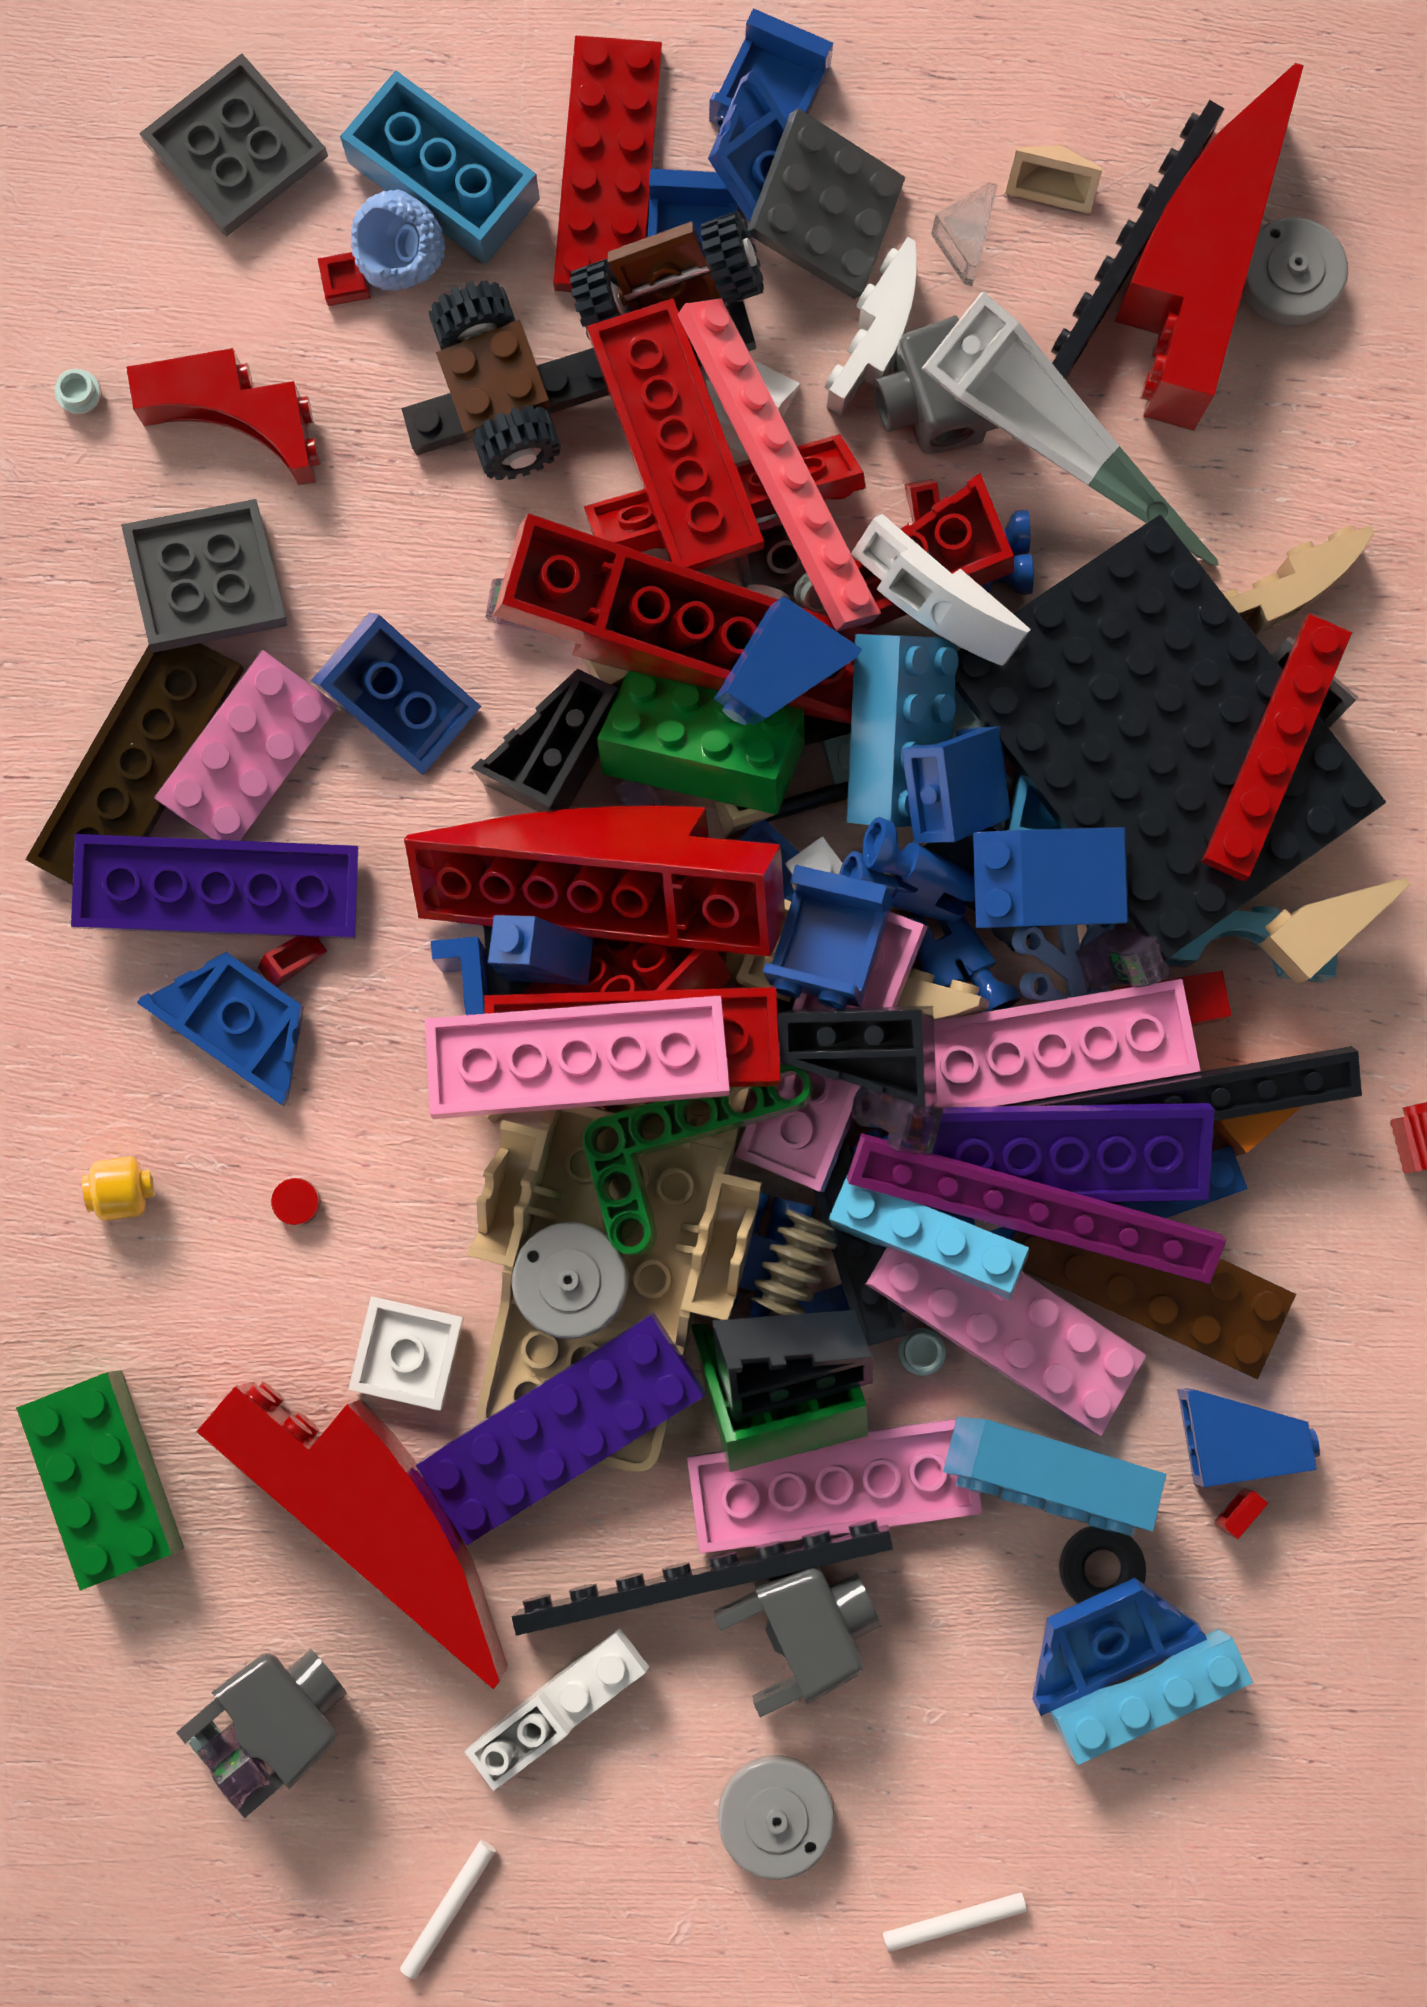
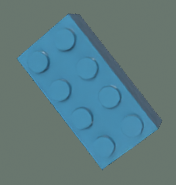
(431, 153)
(897, 702)
(1064, 1476)

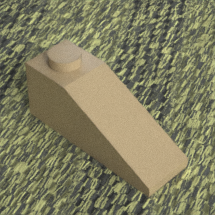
(1318, 931)

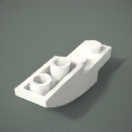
(881, 324)
(933, 596)
(556, 1709)

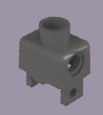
(919, 401)
(811, 1628)
(276, 1717)

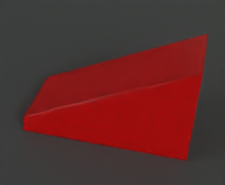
(921, 497)
(290, 959)

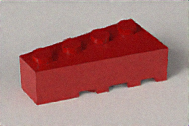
(959, 535)

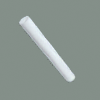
(447, 1909)
(954, 1922)

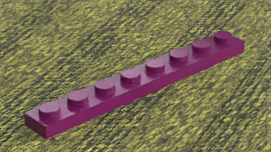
(1036, 1209)

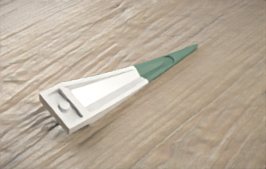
(1010, 382)

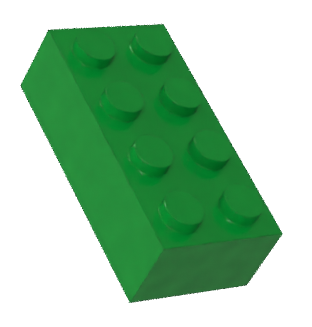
(685, 743)
(100, 1478)

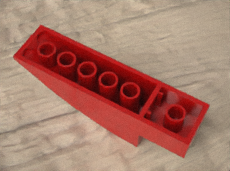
(1201, 256)
(645, 612)
(606, 876)
(367, 1505)

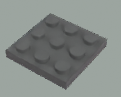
(234, 144)
(825, 204)
(204, 575)

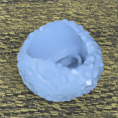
(396, 241)

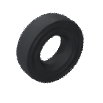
(1085, 1543)

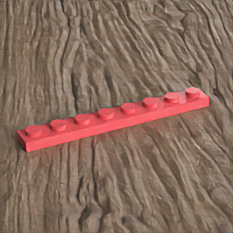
(779, 464)

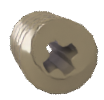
(795, 1264)

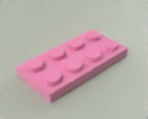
(246, 750)

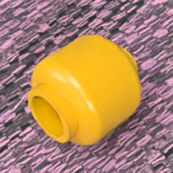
(117, 1188)

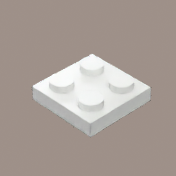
(406, 1353)

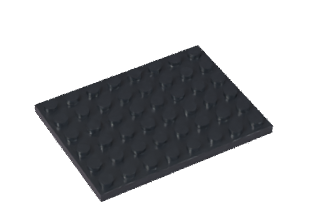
(1139, 716)

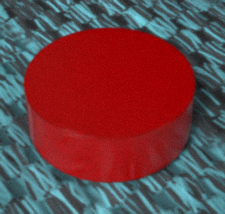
(295, 1201)

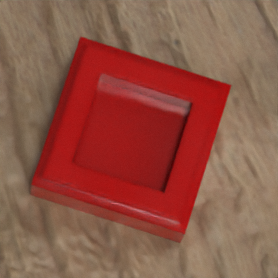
(342, 279)
(1240, 1513)

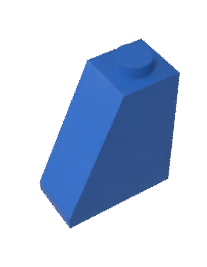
(781, 662)
(538, 951)
(1241, 1441)

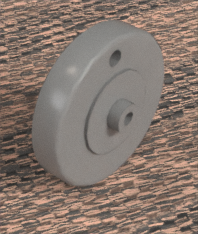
(1295, 272)
(570, 1280)
(776, 1817)

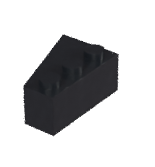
(554, 749)
(869, 1046)
(789, 1359)

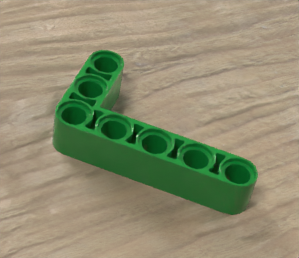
(676, 1132)

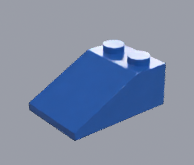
(396, 692)
(1050, 877)

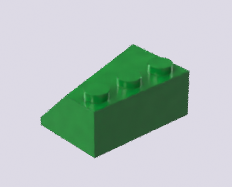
(781, 1431)

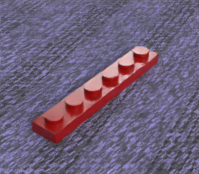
(1276, 748)

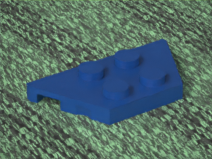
(748, 142)
(235, 1020)
(1108, 1641)

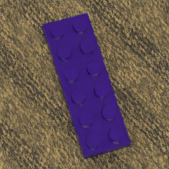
(214, 886)
(1089, 1149)
(561, 1428)

